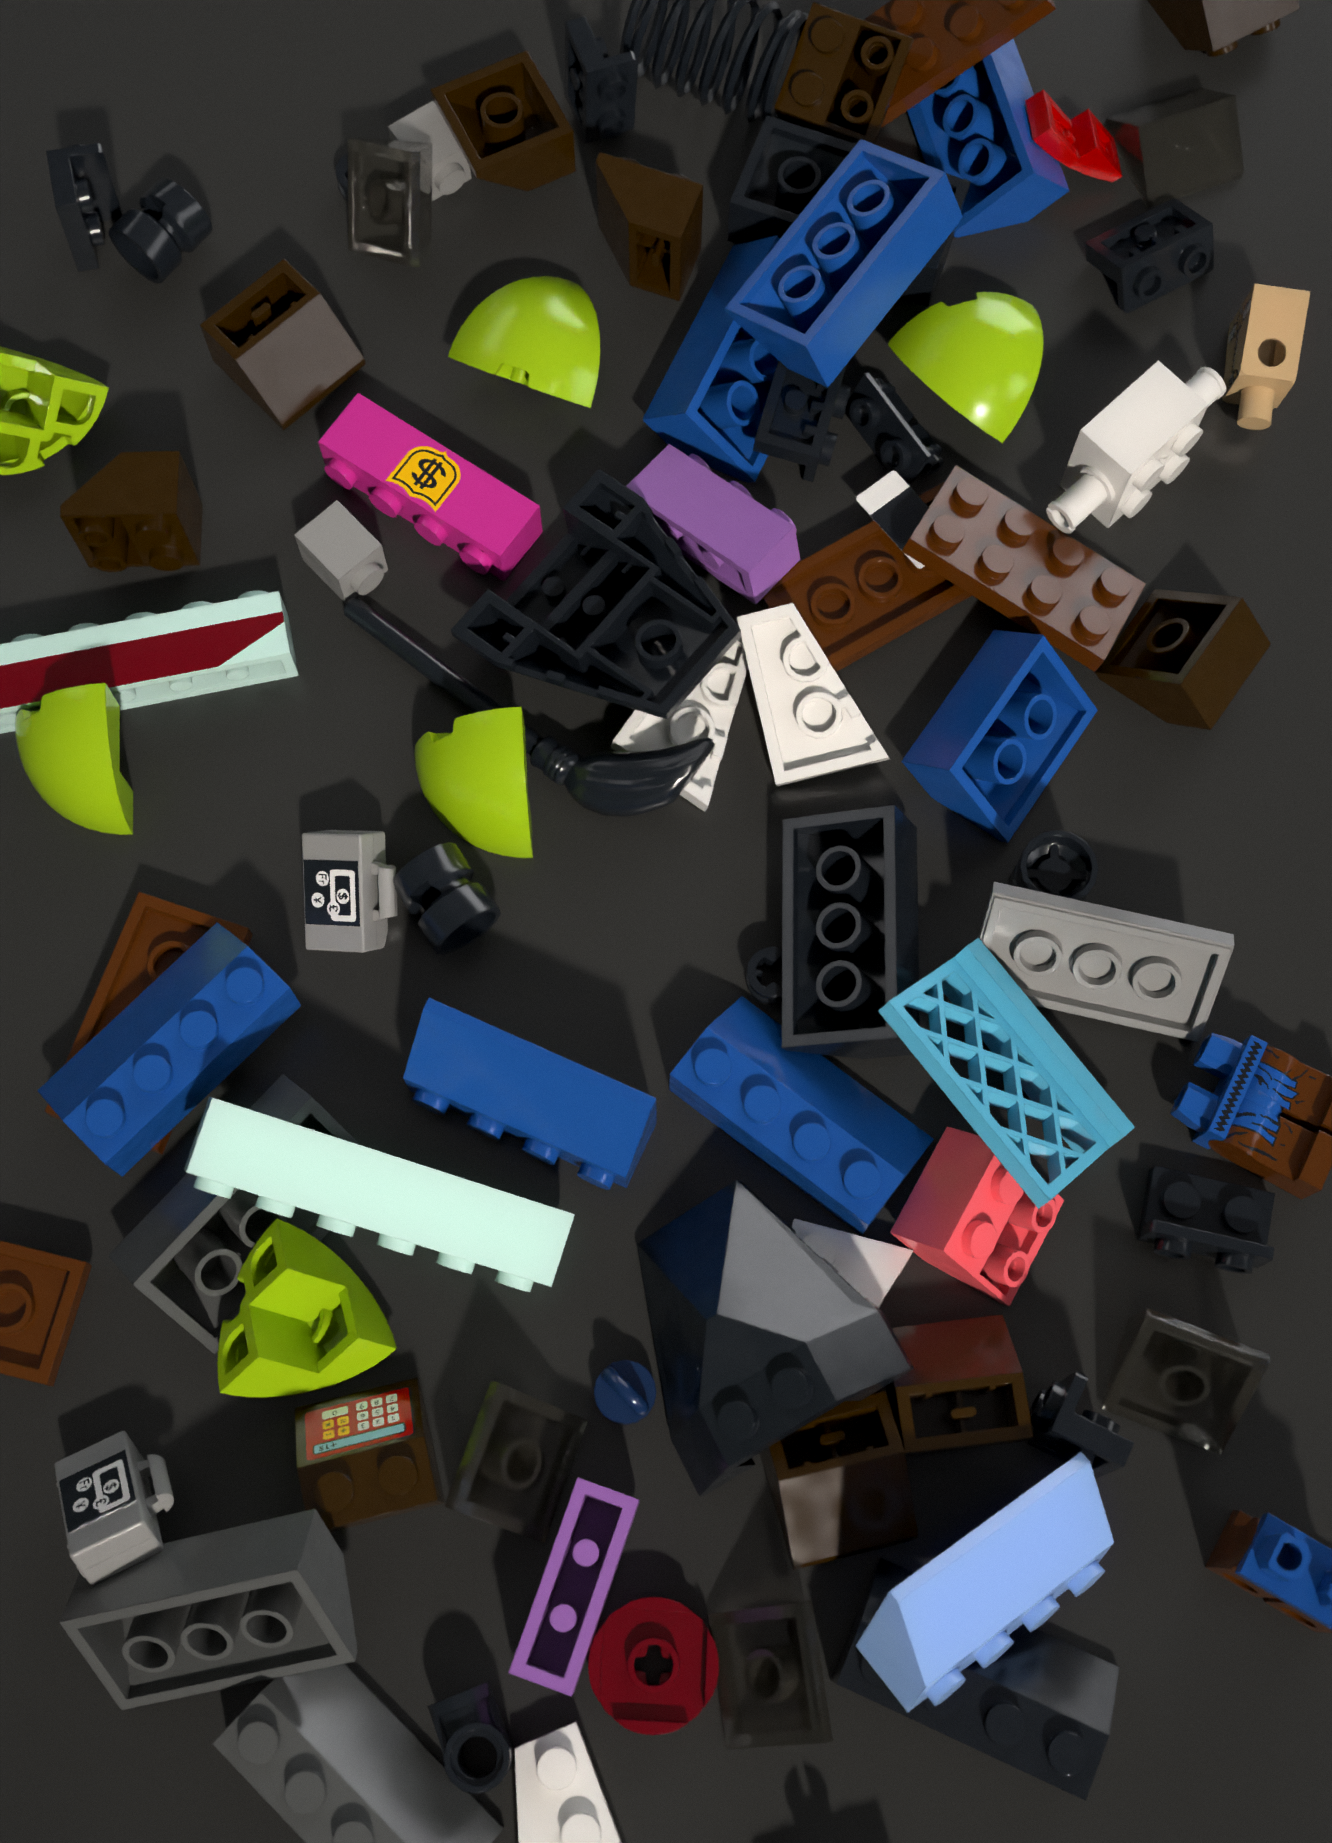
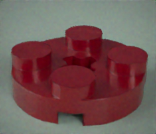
(624, 1690)

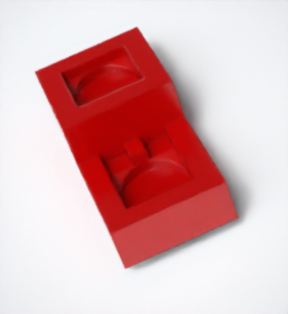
(1075, 142)

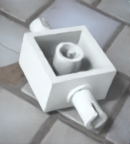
(1134, 446)

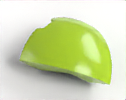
(536, 335)
(977, 357)
(42, 409)
(75, 757)
(480, 780)
(300, 1320)

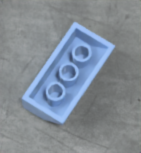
(989, 1586)

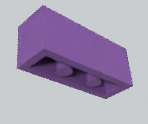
(718, 523)
(574, 1587)

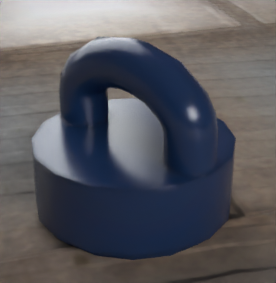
(625, 1392)

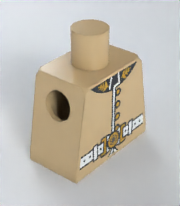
(1264, 352)

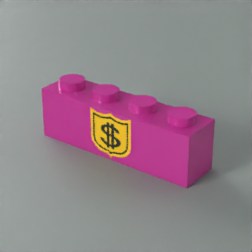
(430, 488)

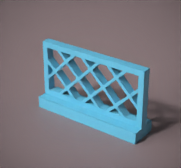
(1026, 1054)

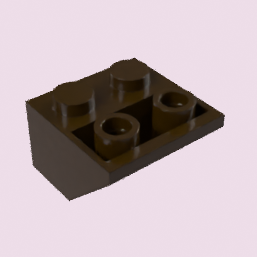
(842, 75)
(650, 223)
(282, 344)
(137, 514)
(962, 1387)
(842, 1484)

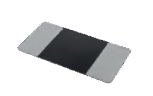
(894, 508)

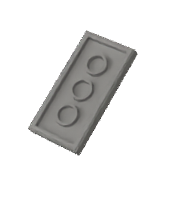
(1107, 960)

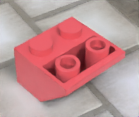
(974, 1218)

